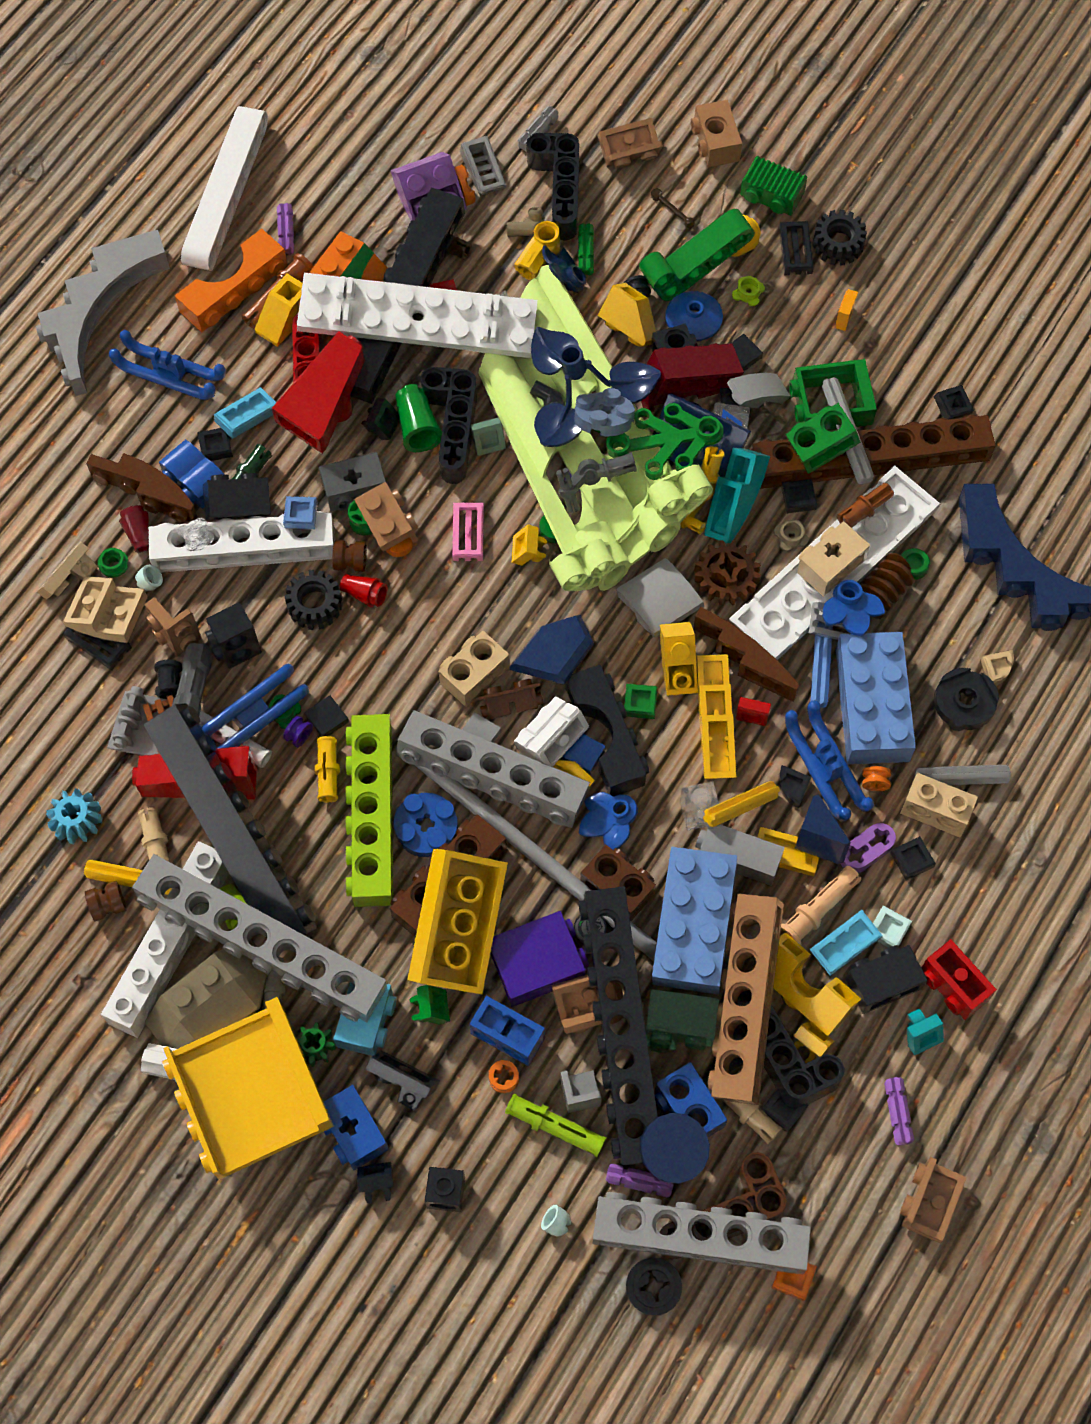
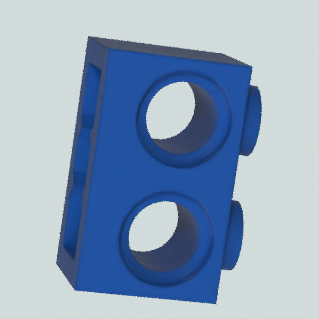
(507, 1030)
(697, 1102)

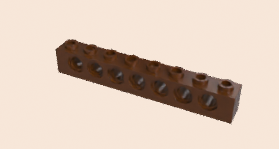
(976, 447)

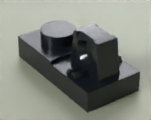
(414, 1083)

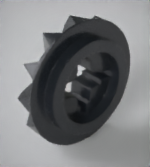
(664, 1273)

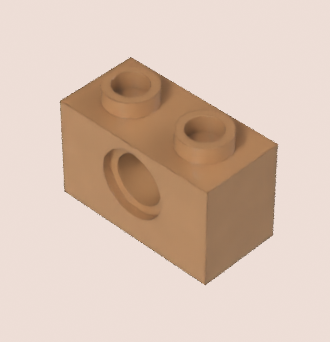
(717, 133)

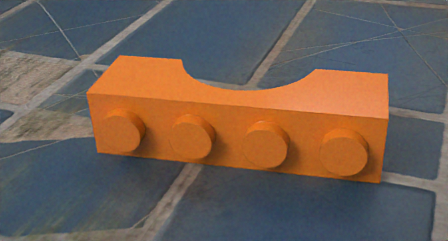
(207, 302)

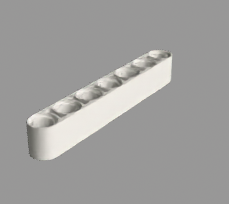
(224, 188)

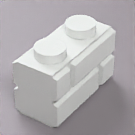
(552, 732)

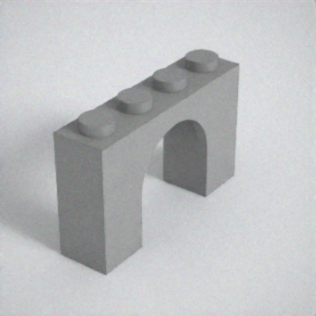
(755, 856)

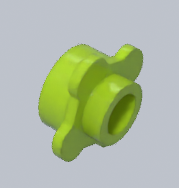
(748, 284)

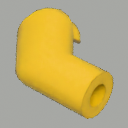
(574, 769)

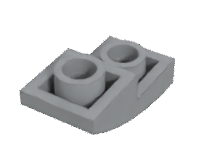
(757, 388)

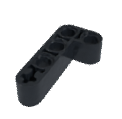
(561, 155)
(454, 426)
(796, 1070)

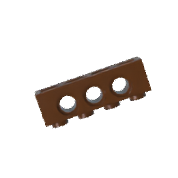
(470, 834)

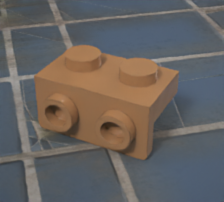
(629, 143)
(385, 517)
(175, 631)
(575, 1003)
(932, 1201)

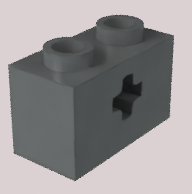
(339, 476)

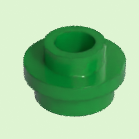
(111, 555)

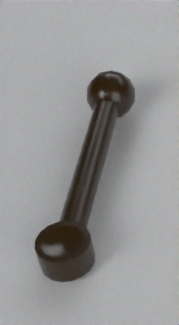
(656, 195)

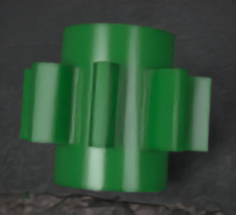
(318, 1036)

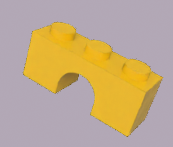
(823, 1007)

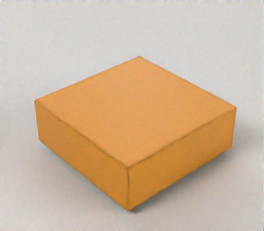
(846, 309)

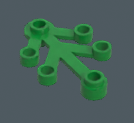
(668, 437)

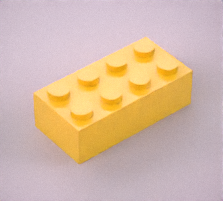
(457, 921)

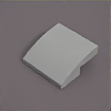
(660, 596)

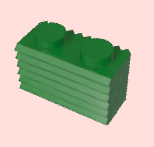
(773, 186)

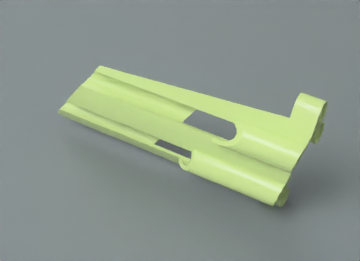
(618, 517)

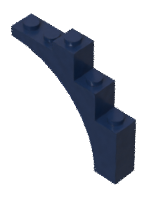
(1018, 572)

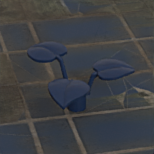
(559, 350)

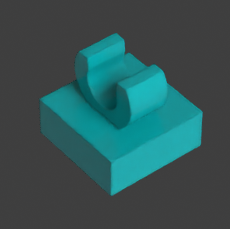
(924, 1032)

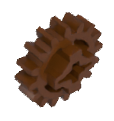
(716, 579)

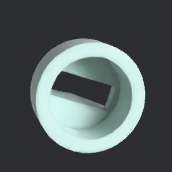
(146, 574)
(555, 1221)

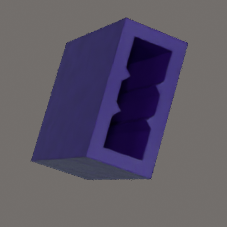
(537, 957)

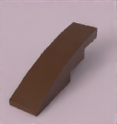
(755, 661)

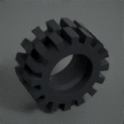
(839, 224)
(309, 584)

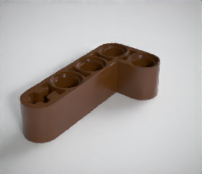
(748, 1202)

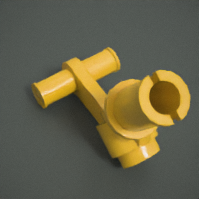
(710, 467)

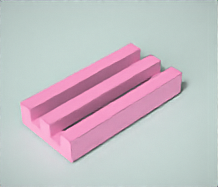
(468, 553)

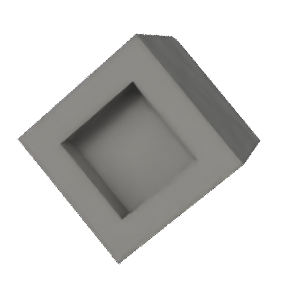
(580, 1091)

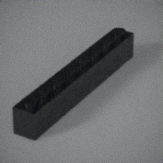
(414, 265)
(226, 817)

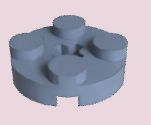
(604, 412)

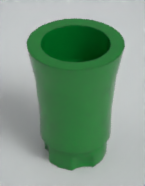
(417, 420)

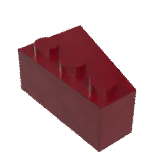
(692, 371)

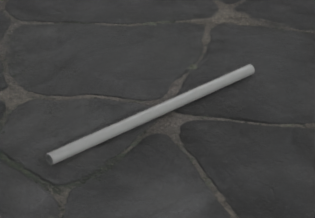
(531, 851)

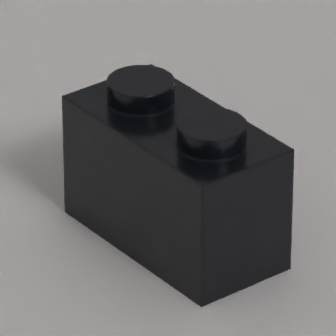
(236, 497)
(886, 978)

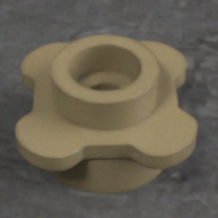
(791, 527)

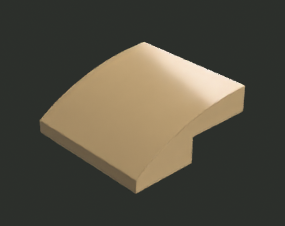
(105, 610)

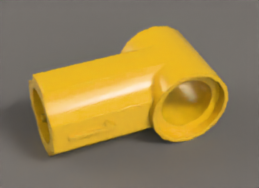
(532, 258)

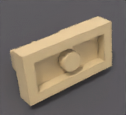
(76, 563)

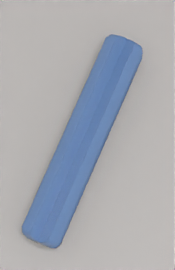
(821, 667)

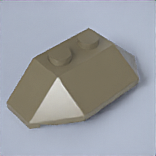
(207, 999)

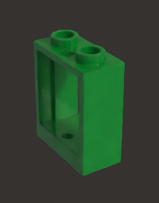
(846, 372)

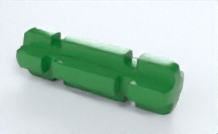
(586, 248)

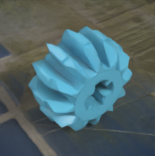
(76, 804)

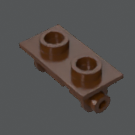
(522, 695)

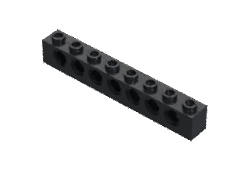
(613, 903)

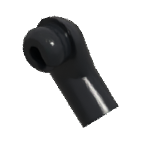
(546, 393)

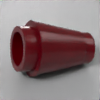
(136, 526)

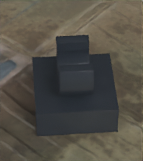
(382, 419)
(375, 1177)

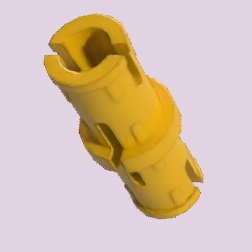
(327, 769)

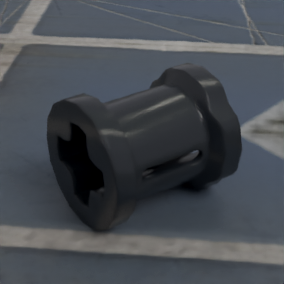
(168, 677)

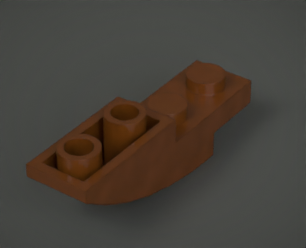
(152, 487)

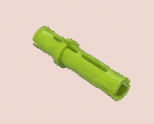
(555, 1125)

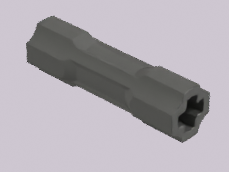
(195, 670)

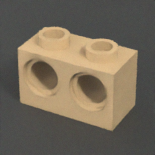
(480, 672)
(939, 805)

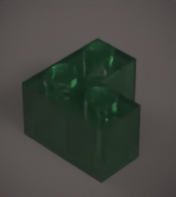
(680, 1018)

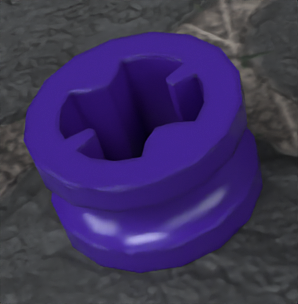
(297, 731)

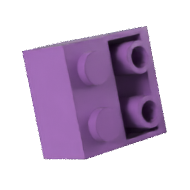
(417, 178)

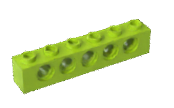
(376, 888)

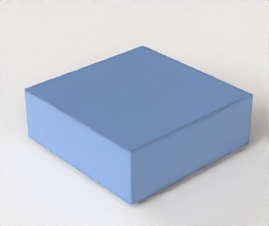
(300, 512)

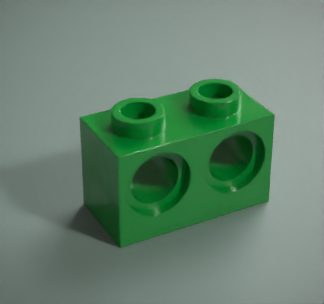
(827, 443)

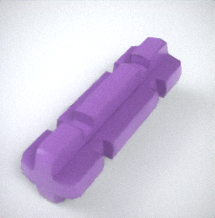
(285, 227)
(899, 1111)
(638, 1180)

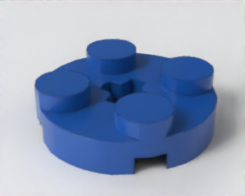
(415, 809)

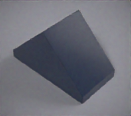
(822, 834)

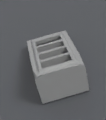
(475, 147)

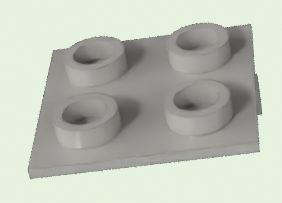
(128, 731)

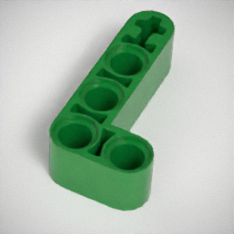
(697, 256)

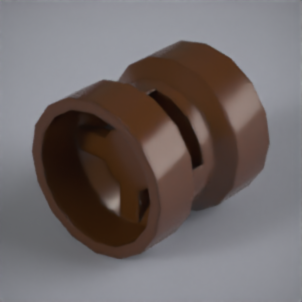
(352, 556)
(104, 901)

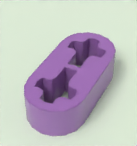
(871, 854)

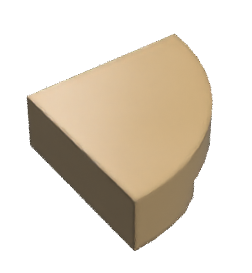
(998, 665)

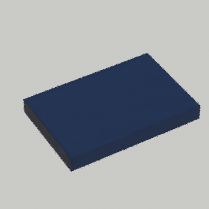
(733, 437)

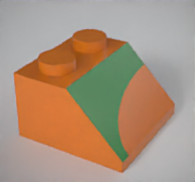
(350, 258)

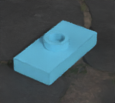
(245, 413)
(846, 943)

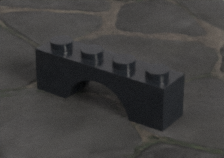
(621, 765)

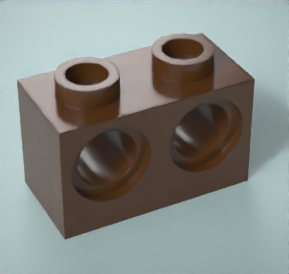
(625, 875)

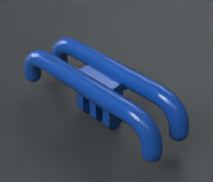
(167, 368)
(252, 711)
(826, 763)

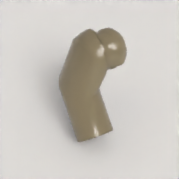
(526, 227)

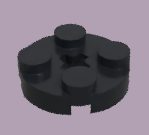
(963, 716)

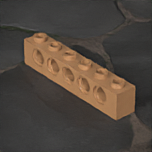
(746, 1085)

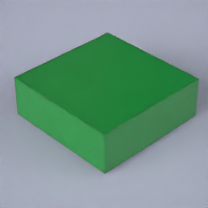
(640, 701)

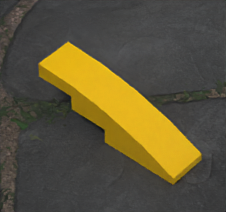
(716, 716)

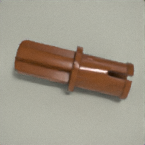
(866, 505)

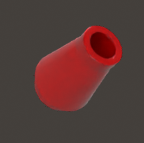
(365, 589)

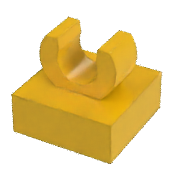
(526, 545)
(815, 1041)

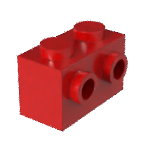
(957, 980)

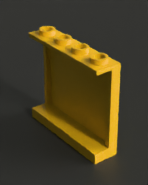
(247, 1091)

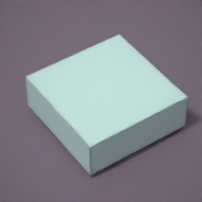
(891, 926)

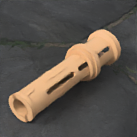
(809, 916)

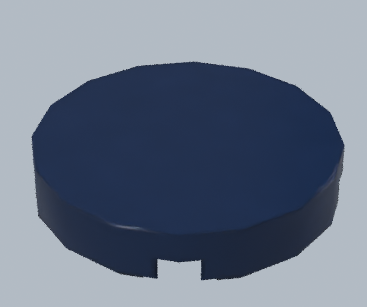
(674, 1148)

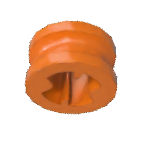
(876, 778)
(498, 1068)

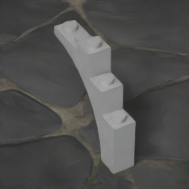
(88, 296)

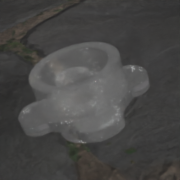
(198, 542)

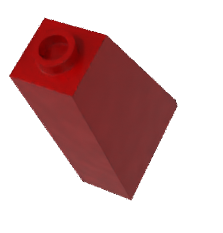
(321, 392)
(155, 779)

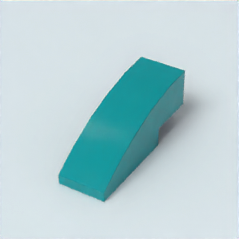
(736, 493)

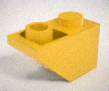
(279, 310)
(630, 313)
(678, 658)

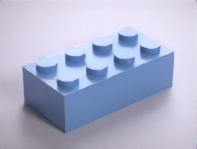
(875, 698)
(694, 920)

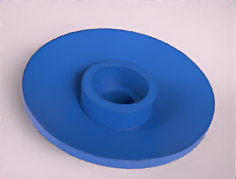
(702, 323)

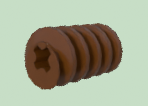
(889, 580)

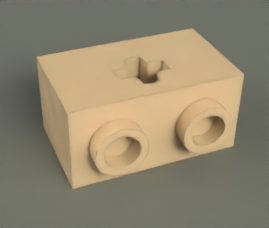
(832, 558)

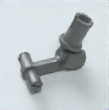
(590, 473)

